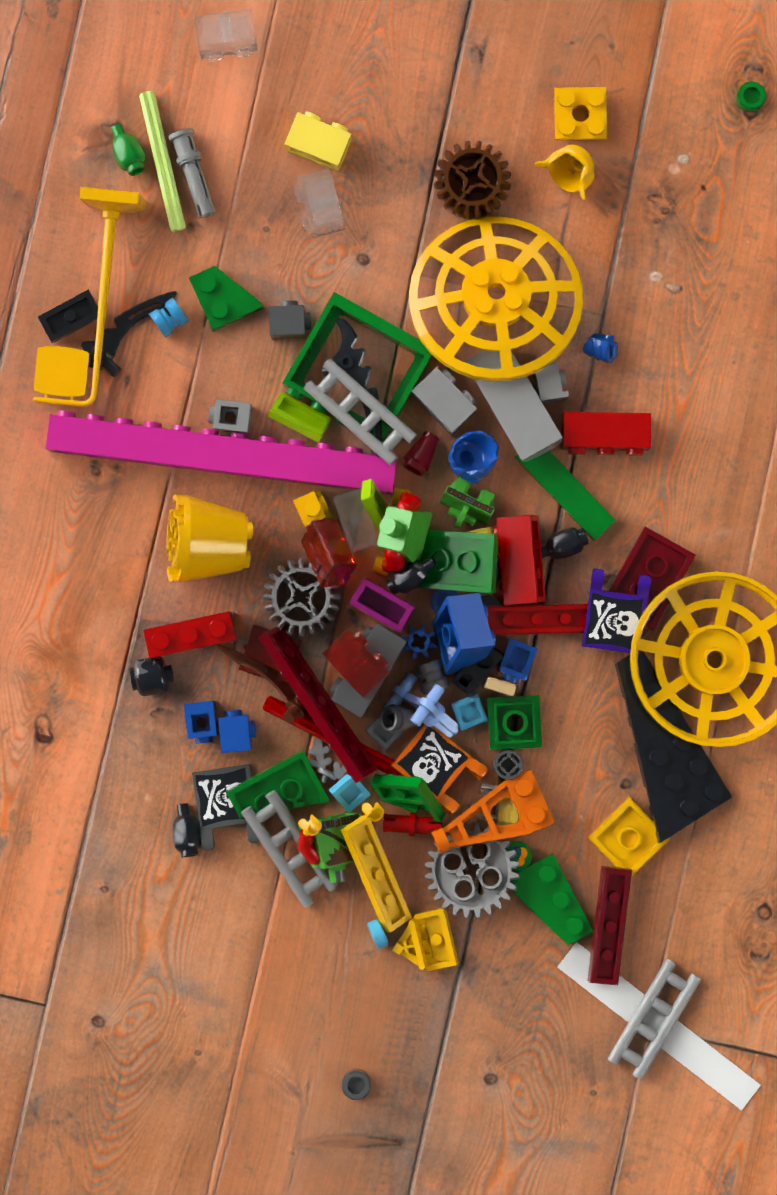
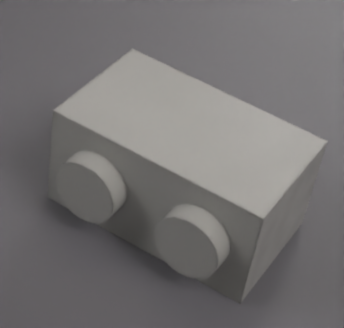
(444, 400)

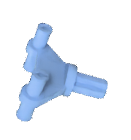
(428, 709)

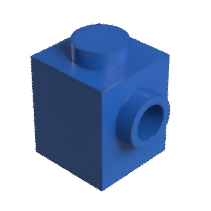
(236, 731)

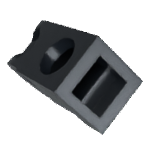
(472, 676)

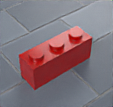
(606, 432)
(520, 560)
(190, 635)

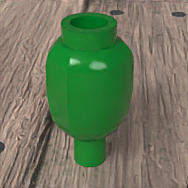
(127, 151)

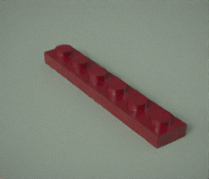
(318, 703)

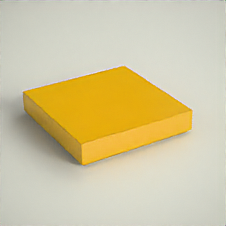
(627, 837)

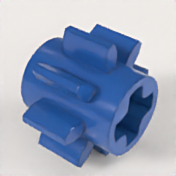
(421, 633)

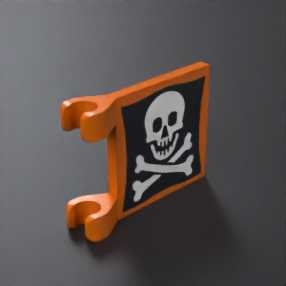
(438, 762)

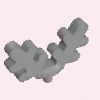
(321, 763)

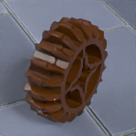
(461, 173)

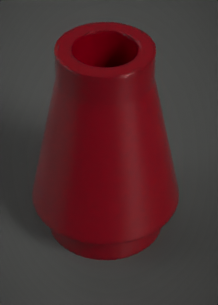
(421, 454)

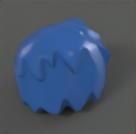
(473, 455)

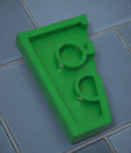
(292, 780)
(552, 899)

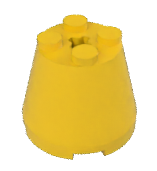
(205, 539)

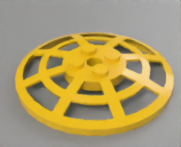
(495, 312)
(694, 655)

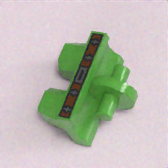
(465, 507)

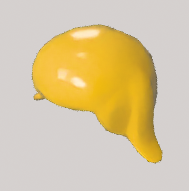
(572, 158)

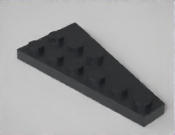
(674, 772)

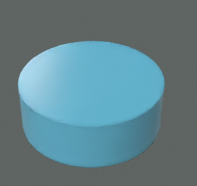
(378, 934)

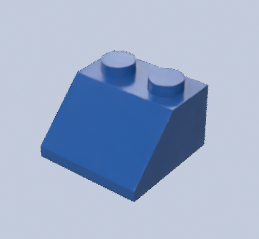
(463, 632)

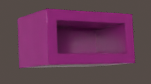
(382, 604)

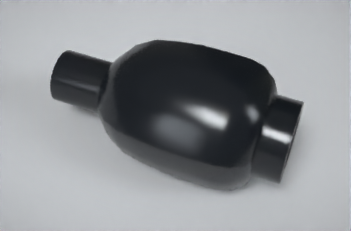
(565, 543)
(410, 576)
(186, 832)

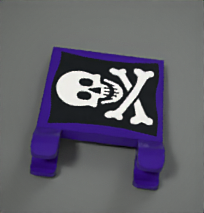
(613, 615)

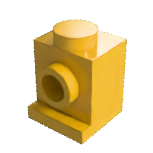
(312, 507)

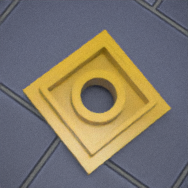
(588, 98)

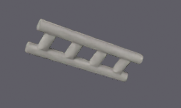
(378, 412)
(271, 846)
(636, 1022)

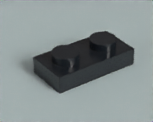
(69, 316)

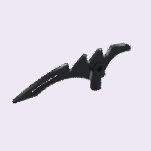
(114, 335)
(350, 362)

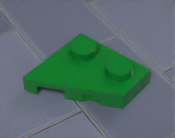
(222, 298)
(407, 793)

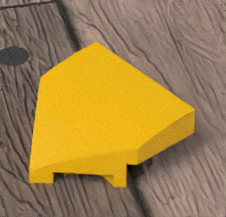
(428, 941)

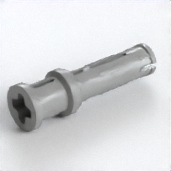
(190, 160)

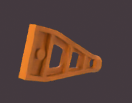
(527, 801)

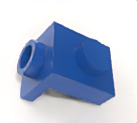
(517, 661)

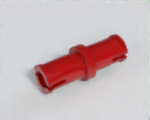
(410, 824)

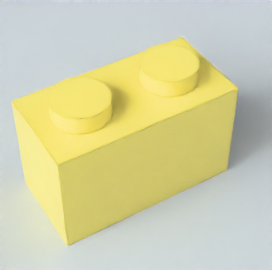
(318, 140)

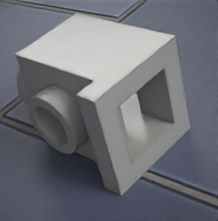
(550, 383)
(243, 416)

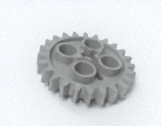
(447, 881)

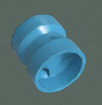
(169, 317)

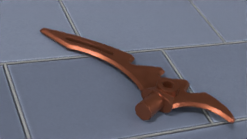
(293, 705)

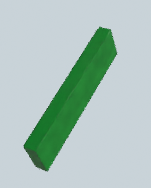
(569, 493)

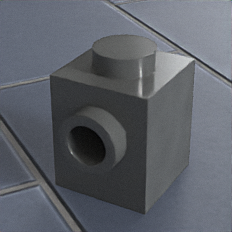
(288, 321)

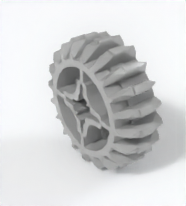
(280, 612)

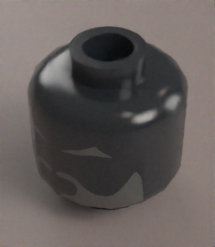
(151, 676)

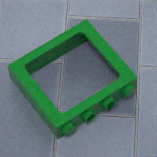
(338, 307)

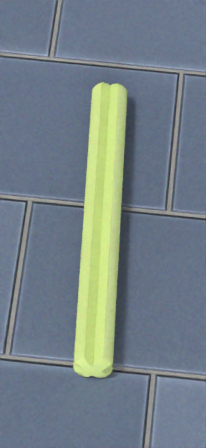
(162, 161)

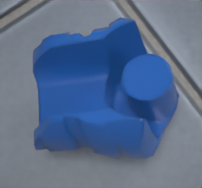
(601, 347)

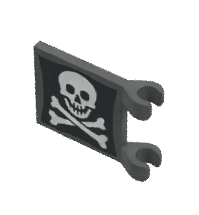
(213, 803)

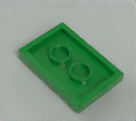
(463, 559)

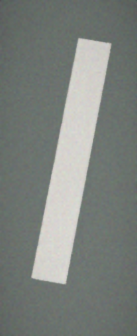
(681, 1042)

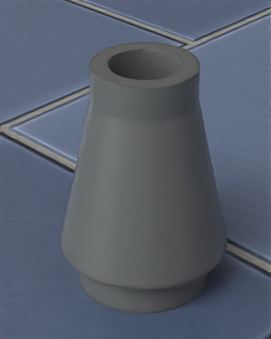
(396, 718)

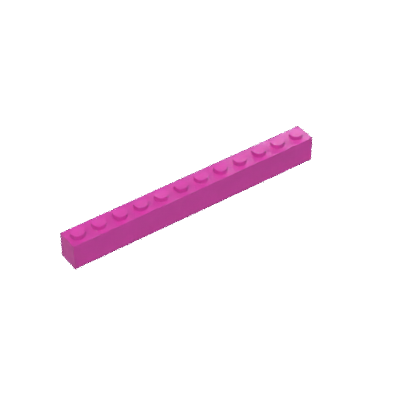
(217, 453)

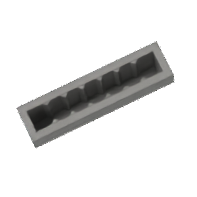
(518, 409)

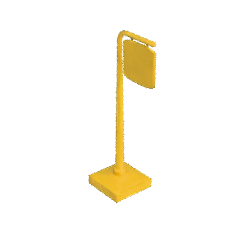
(65, 369)

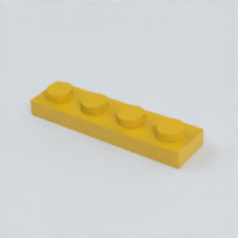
(376, 873)

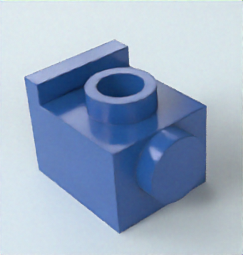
(192, 713)

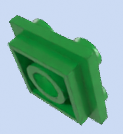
(498, 712)

